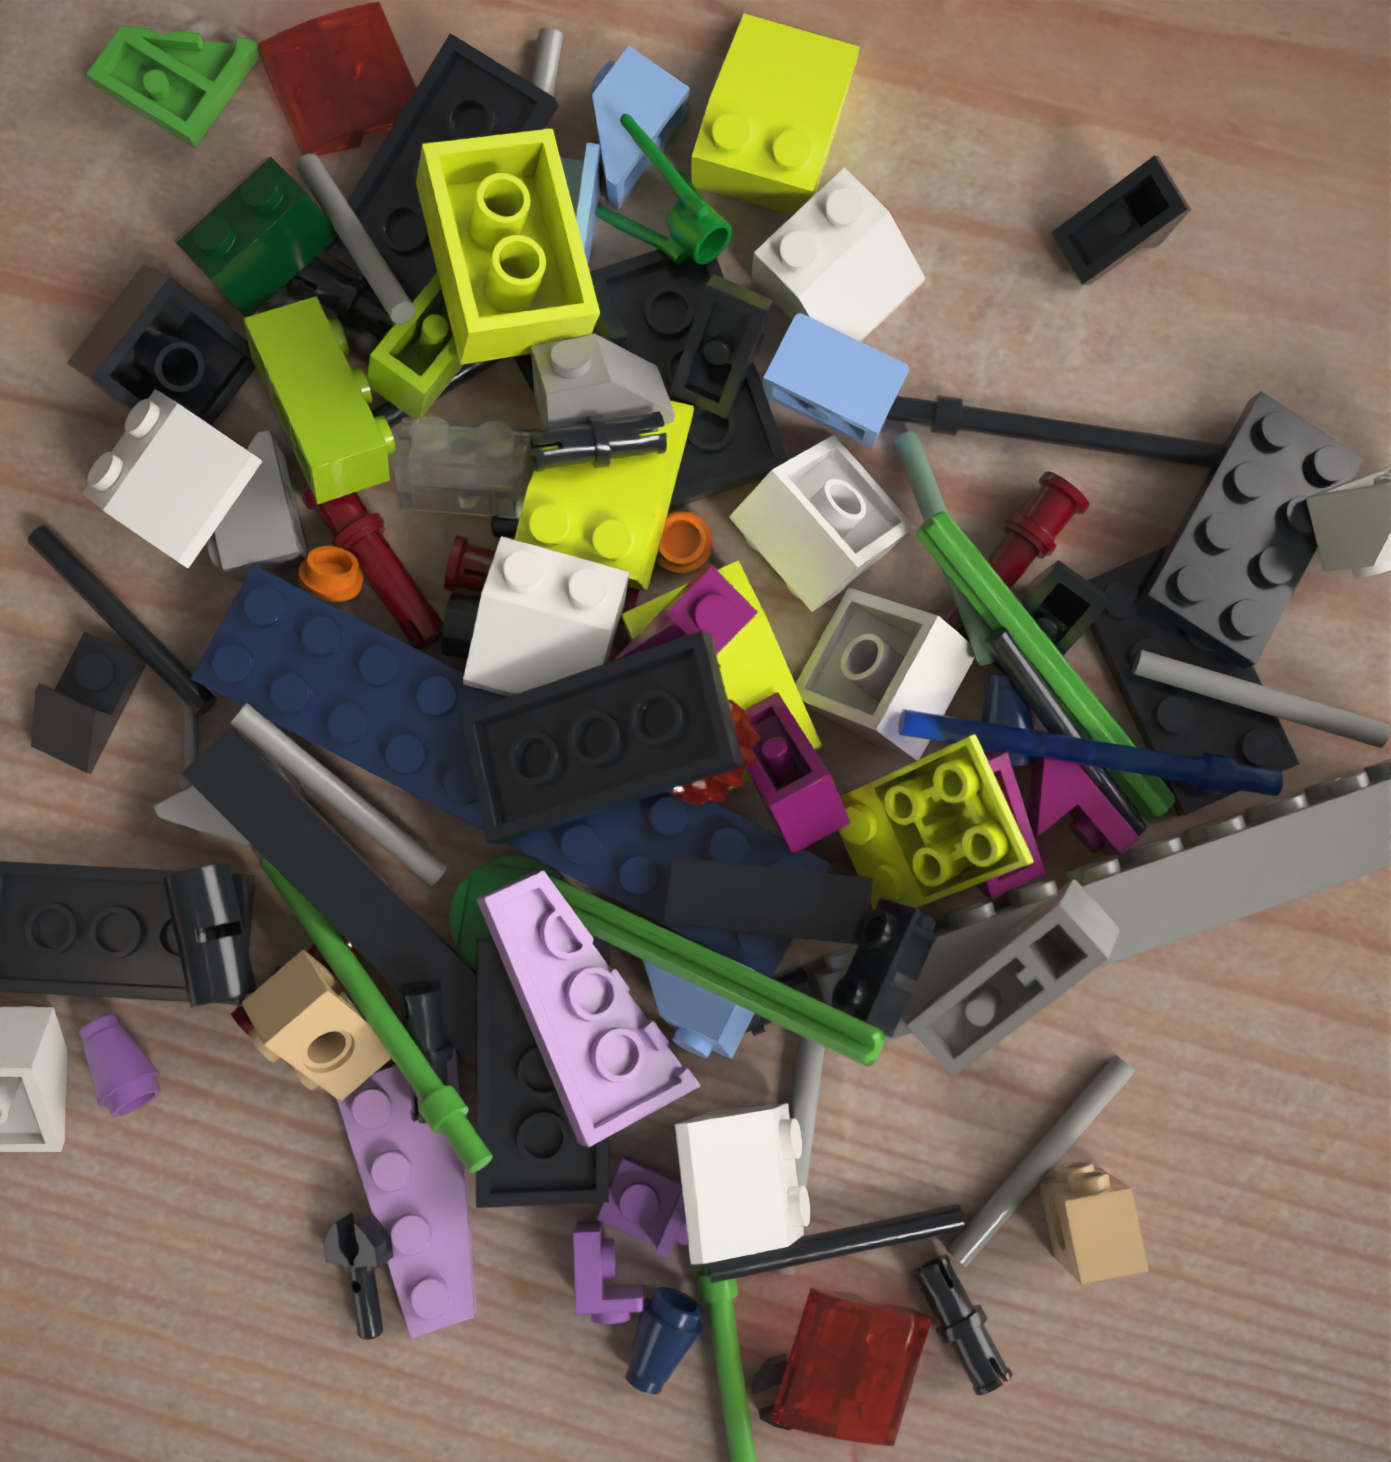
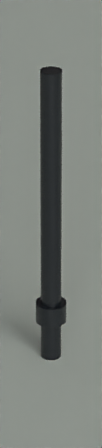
(948, 415)

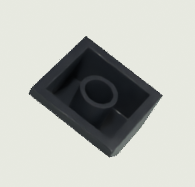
(164, 342)

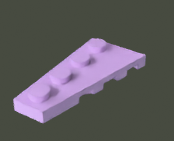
(591, 1033)
(418, 1196)

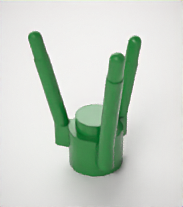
(692, 222)

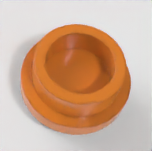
(684, 543)
(331, 574)

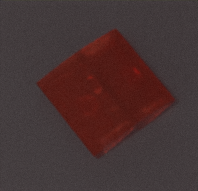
(338, 78)
(851, 1368)

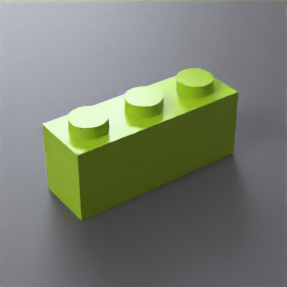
(417, 356)
(320, 399)

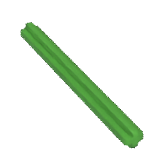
(1002, 609)
(725, 977)

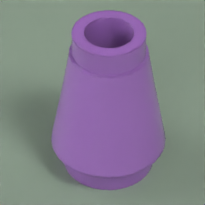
(118, 1067)

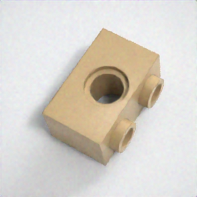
(314, 1027)
(1092, 1223)

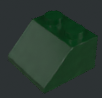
(257, 236)

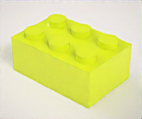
(505, 243)

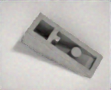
(1016, 977)

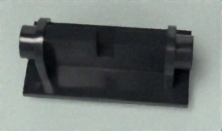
(891, 942)

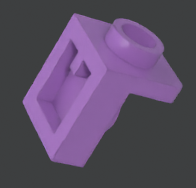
(646, 1206)
(592, 1266)

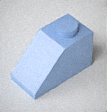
(652, 99)
(697, 1015)

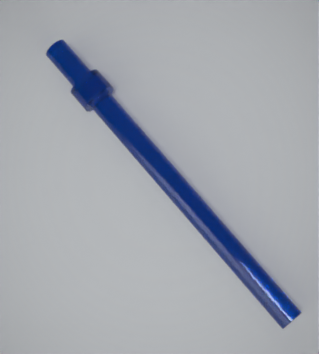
(1210, 772)

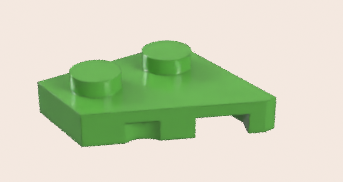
(173, 77)

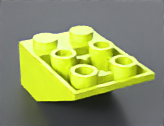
(932, 827)

